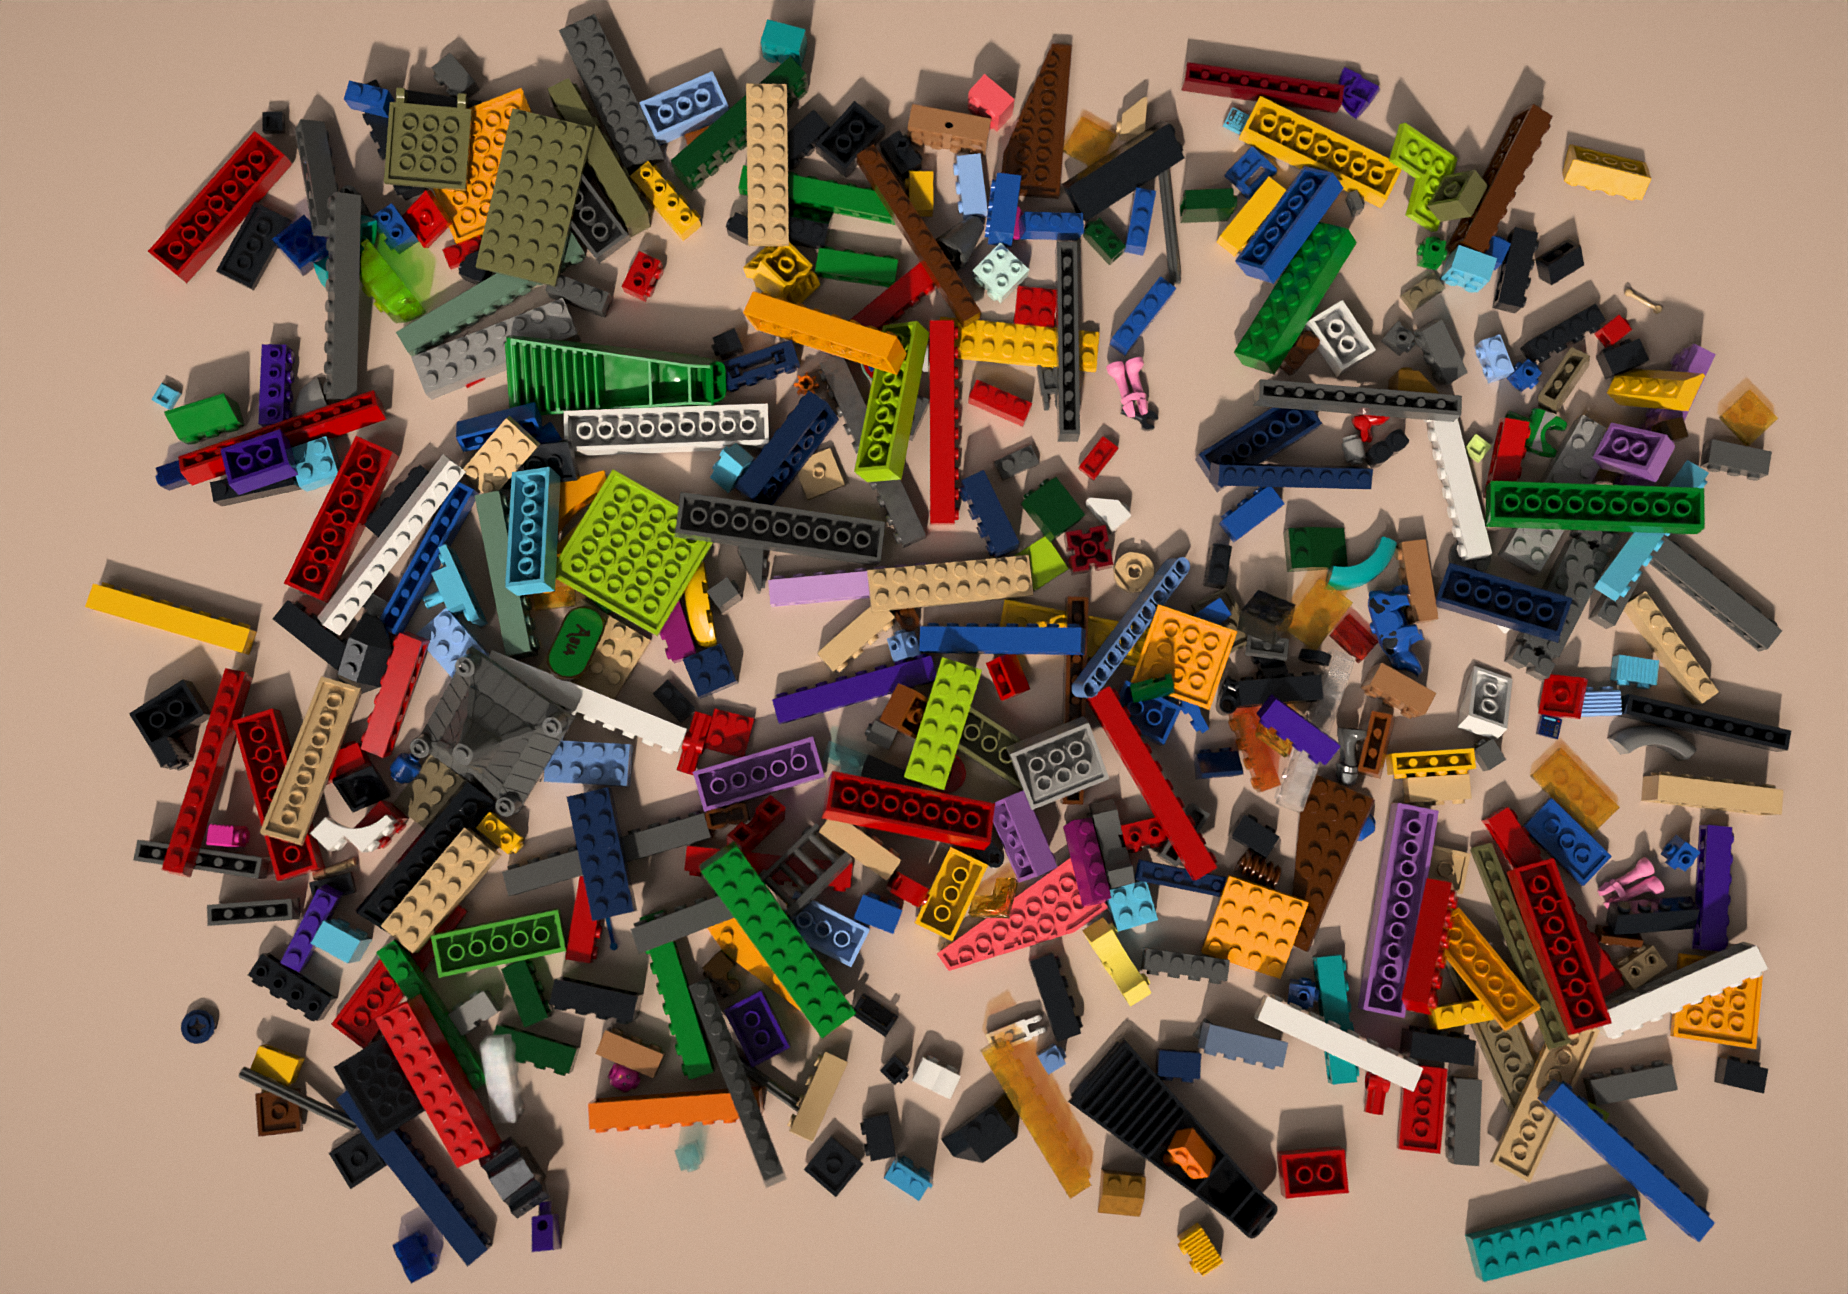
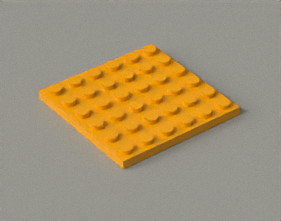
(488, 133)

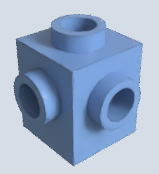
(903, 645)

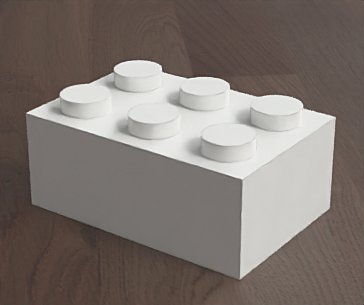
(1340, 337)

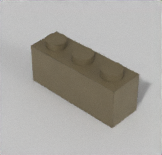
(1563, 380)

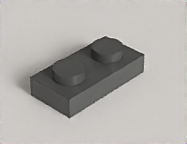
(1016, 462)
(1260, 648)

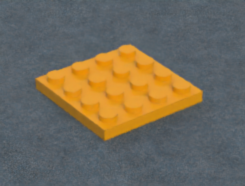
(1189, 650)
(1254, 926)
(1721, 1018)

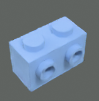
(1494, 358)

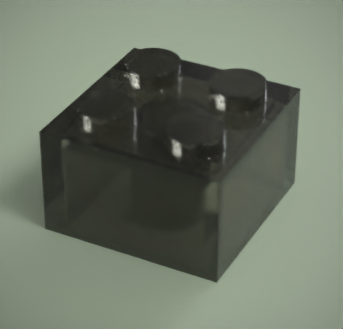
(1266, 617)

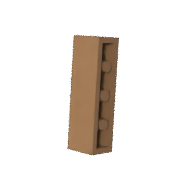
(1416, 574)

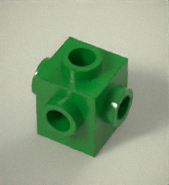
(1431, 253)

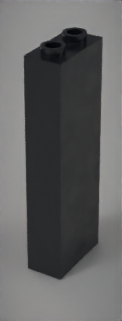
(1124, 170)

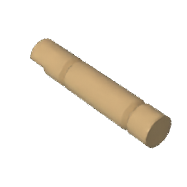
(334, 869)

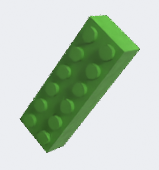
(499, 942)

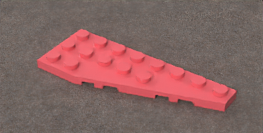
(1037, 915)

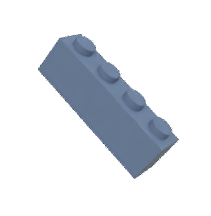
(1242, 1044)

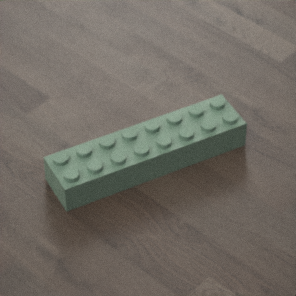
(512, 610)

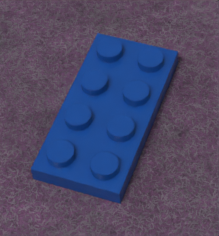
(1566, 841)

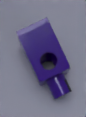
(547, 1238)

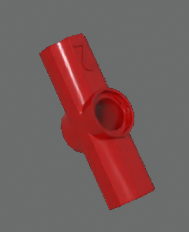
(694, 743)
(1375, 1093)

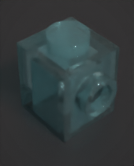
(689, 1156)

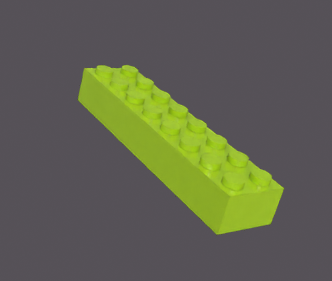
(892, 409)

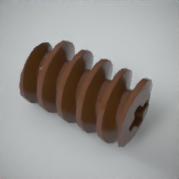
(1259, 868)

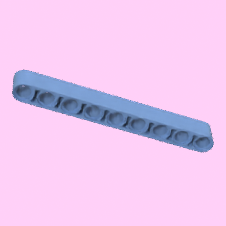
(1123, 631)

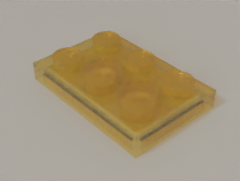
(1318, 614)

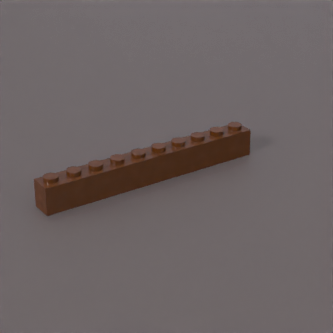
(918, 236)
(1073, 707)

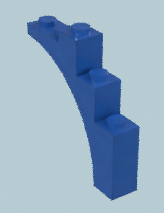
(1214, 613)

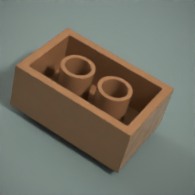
(1397, 691)

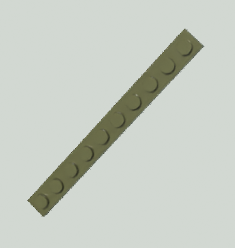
(1520, 945)

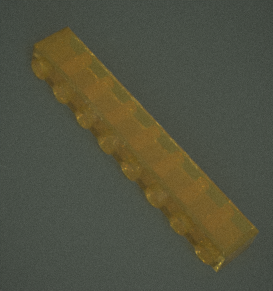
(1035, 1117)

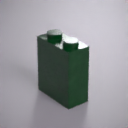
(1207, 205)
(1052, 508)

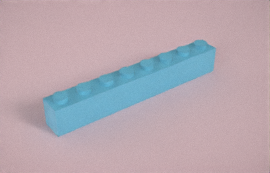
(1641, 544)

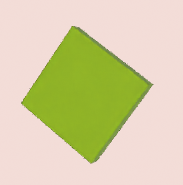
(1044, 562)

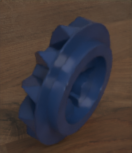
(192, 1035)

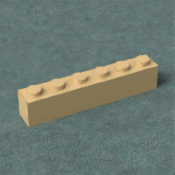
(1669, 649)

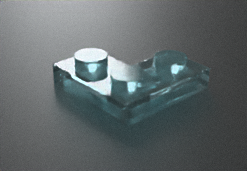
(846, 758)

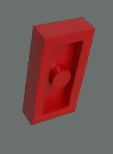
(458, 252)
(1098, 458)

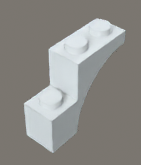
(366, 839)

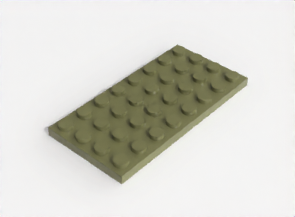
(534, 197)

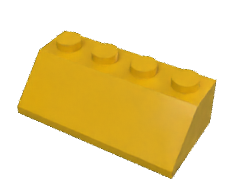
(1606, 172)
(1655, 389)

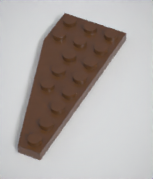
(1038, 138)
(1324, 846)

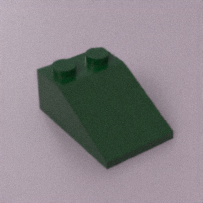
(1314, 548)

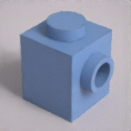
(1052, 1058)

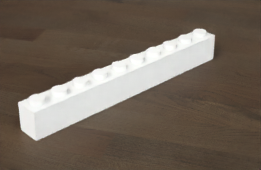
(391, 545)
(597, 706)

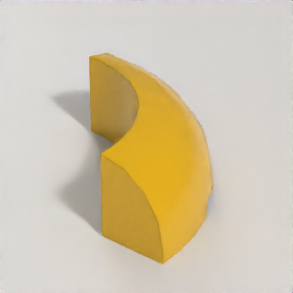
(699, 611)

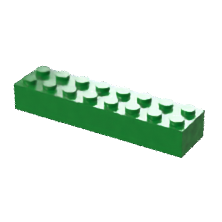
(1295, 298)

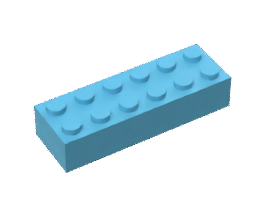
(533, 531)

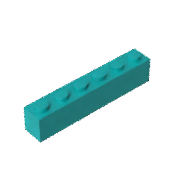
(1336, 1008)

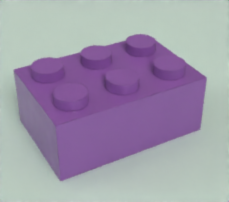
(1634, 452)

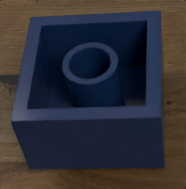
(710, 671)

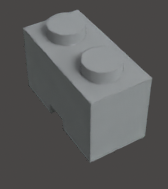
(467, 1015)

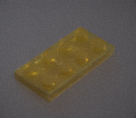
(1574, 791)

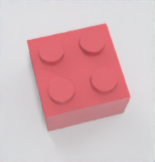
(990, 101)

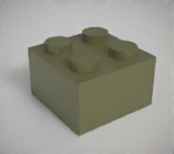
(1457, 195)

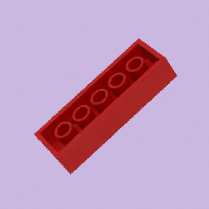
(1429, 946)

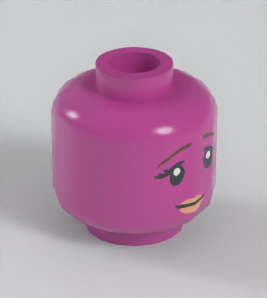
(623, 1078)

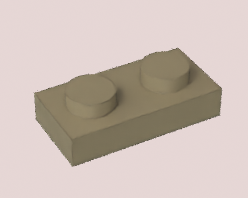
(1422, 292)

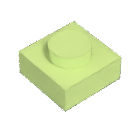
(1477, 448)

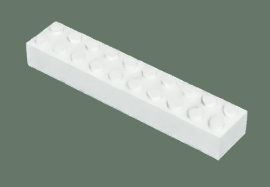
(667, 429)

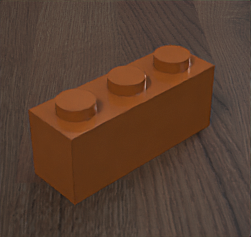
(1376, 744)

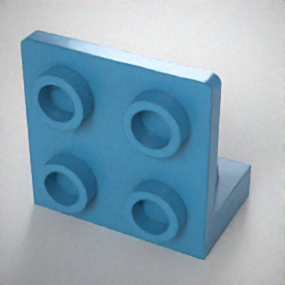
(908, 1177)

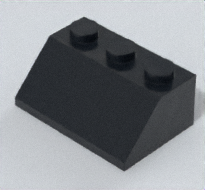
(809, 226)

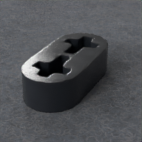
(1314, 657)

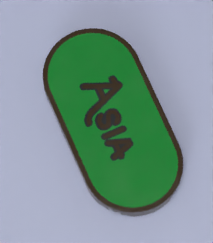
(575, 643)

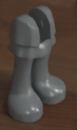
(1347, 768)

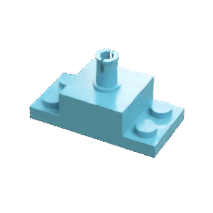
(455, 589)

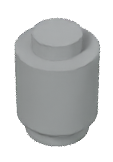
(1353, 449)

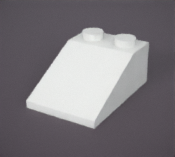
(1486, 704)

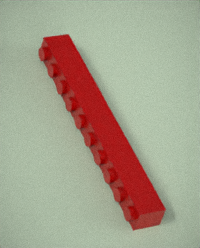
(942, 416)
(325, 421)
(207, 773)
(1152, 784)
(1519, 852)

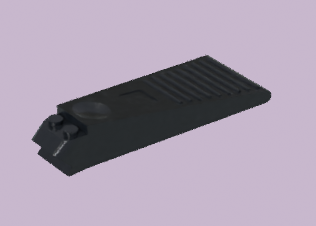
(1145, 1115)

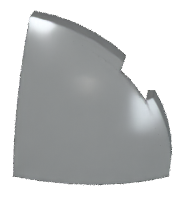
(310, 398)

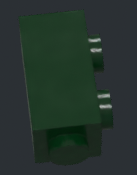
(1103, 241)

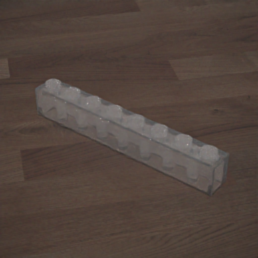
(1301, 770)

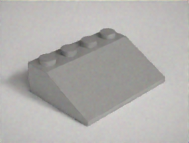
(1058, 762)

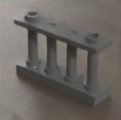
(824, 876)

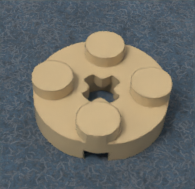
(1134, 560)

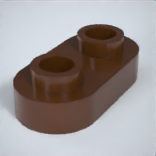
(902, 614)

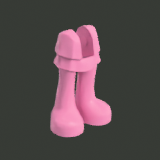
(1132, 368)
(1642, 869)

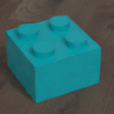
(782, 41)

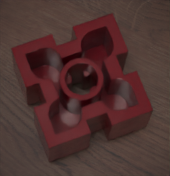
(1095, 539)

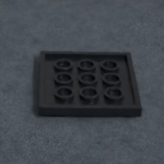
(379, 1088)

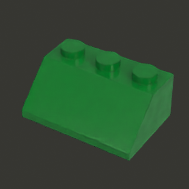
(205, 418)

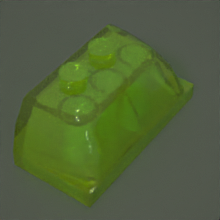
(386, 287)

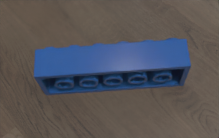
(1289, 224)

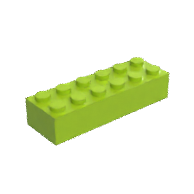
(942, 724)

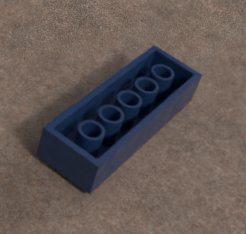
(1260, 439)
(787, 450)
(1503, 602)
(601, 853)

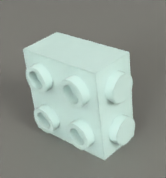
(999, 273)

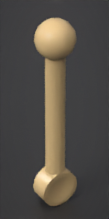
(1657, 309)

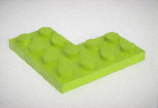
(1428, 166)

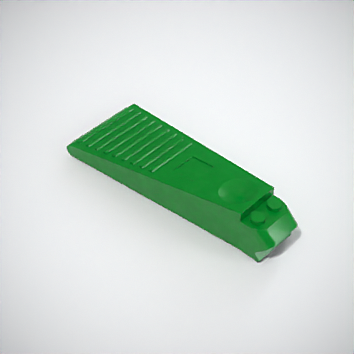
(601, 377)

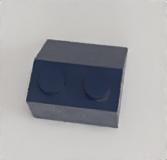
(1217, 764)

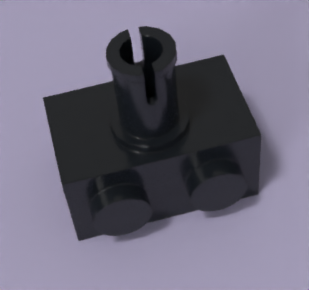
(901, 155)

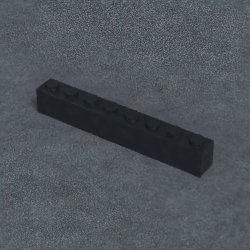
(1705, 723)

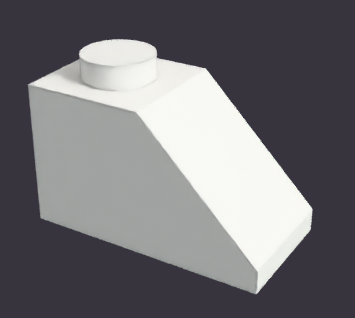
(1109, 512)

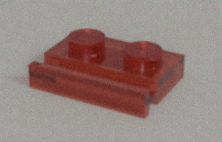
(1353, 638)

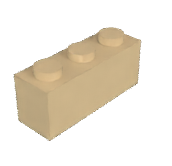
(1437, 789)

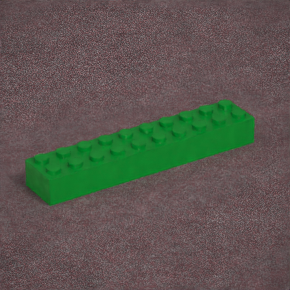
(1595, 507)
(777, 939)

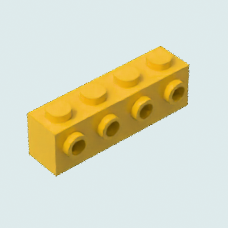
(665, 201)
(1430, 761)

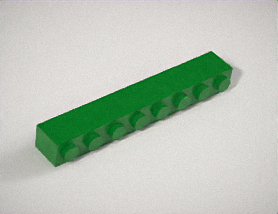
(831, 197)
(414, 982)
(680, 1007)

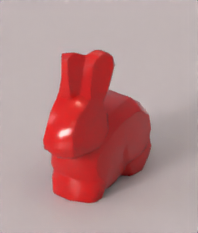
(1364, 422)

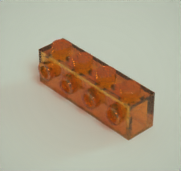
(1254, 750)

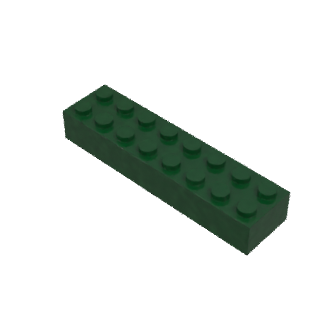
(729, 132)

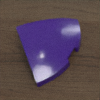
(1357, 92)

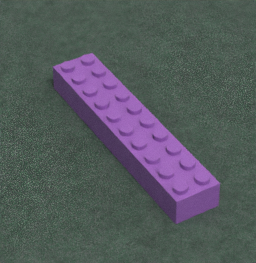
(1397, 907)

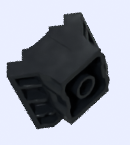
(515, 1176)

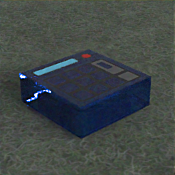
(1549, 727)

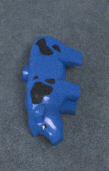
(1392, 628)

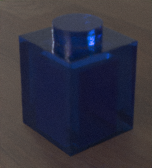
(170, 477)

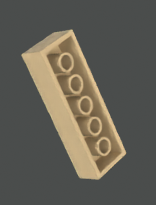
(1712, 794)
(441, 890)

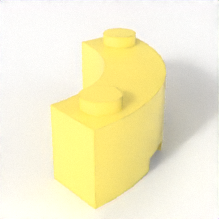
(1116, 961)

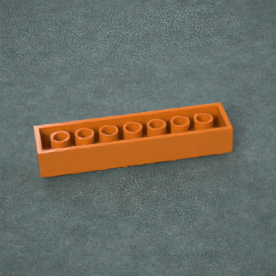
(665, 1109)

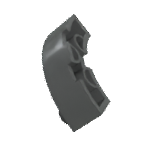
(1111, 845)

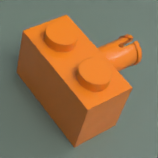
(1190, 1153)

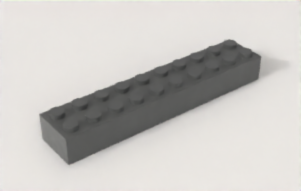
(779, 529)

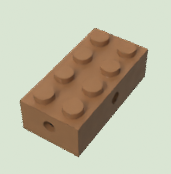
(948, 130)

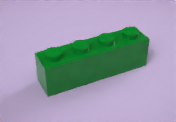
(856, 267)

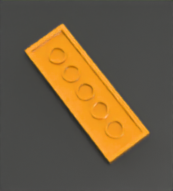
(1488, 974)

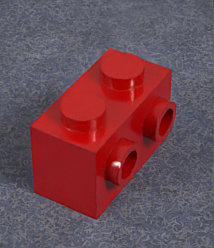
(643, 276)
(1008, 676)
(1142, 834)

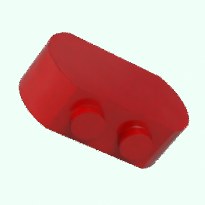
(908, 889)

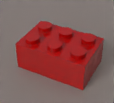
(1312, 1172)

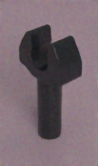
(1142, 419)

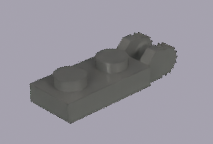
(1047, 384)

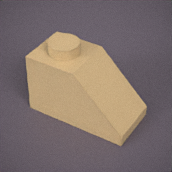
(1132, 121)

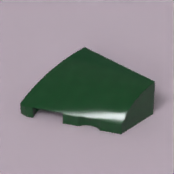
(1152, 688)

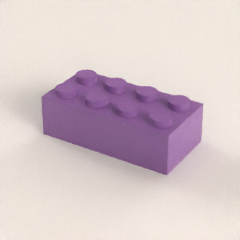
(1022, 837)

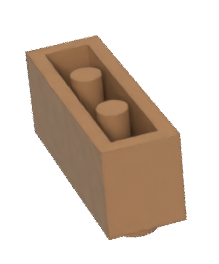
(631, 1052)

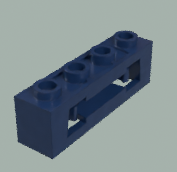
(785, 358)

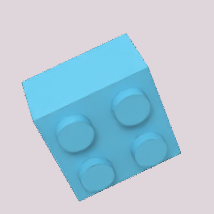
(1468, 269)
(316, 463)
(1131, 906)
(341, 940)

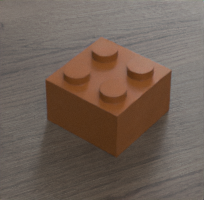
(905, 711)

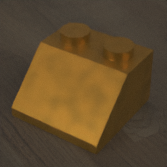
(1409, 380)
(1121, 1192)

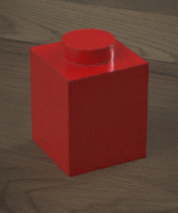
(1613, 331)

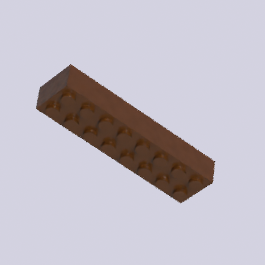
(1502, 177)

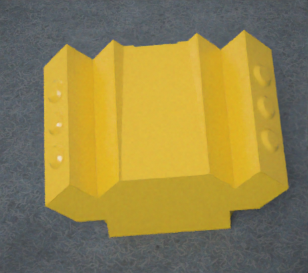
(782, 273)

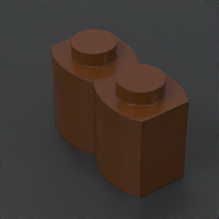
(1299, 353)
(722, 818)

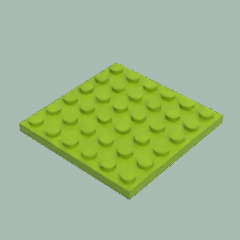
(629, 554)

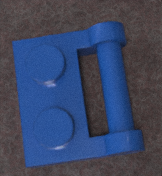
(1245, 168)

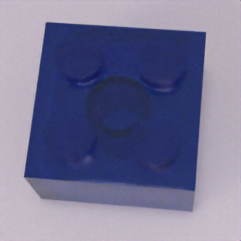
(301, 246)

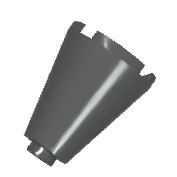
(961, 241)

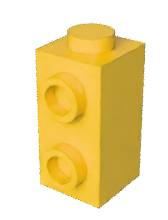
(501, 833)

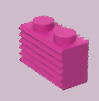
(227, 835)

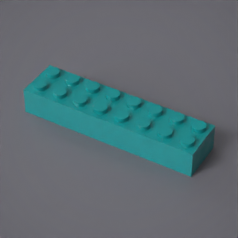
(1555, 1237)

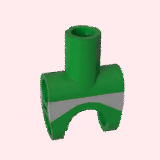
(1540, 422)

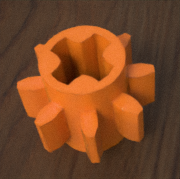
(802, 380)

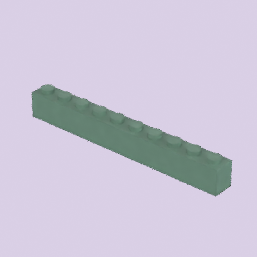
(474, 304)

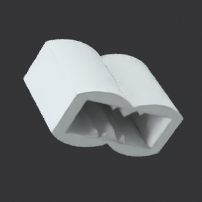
(936, 1077)

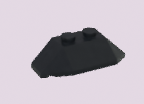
(366, 654)
(985, 1131)

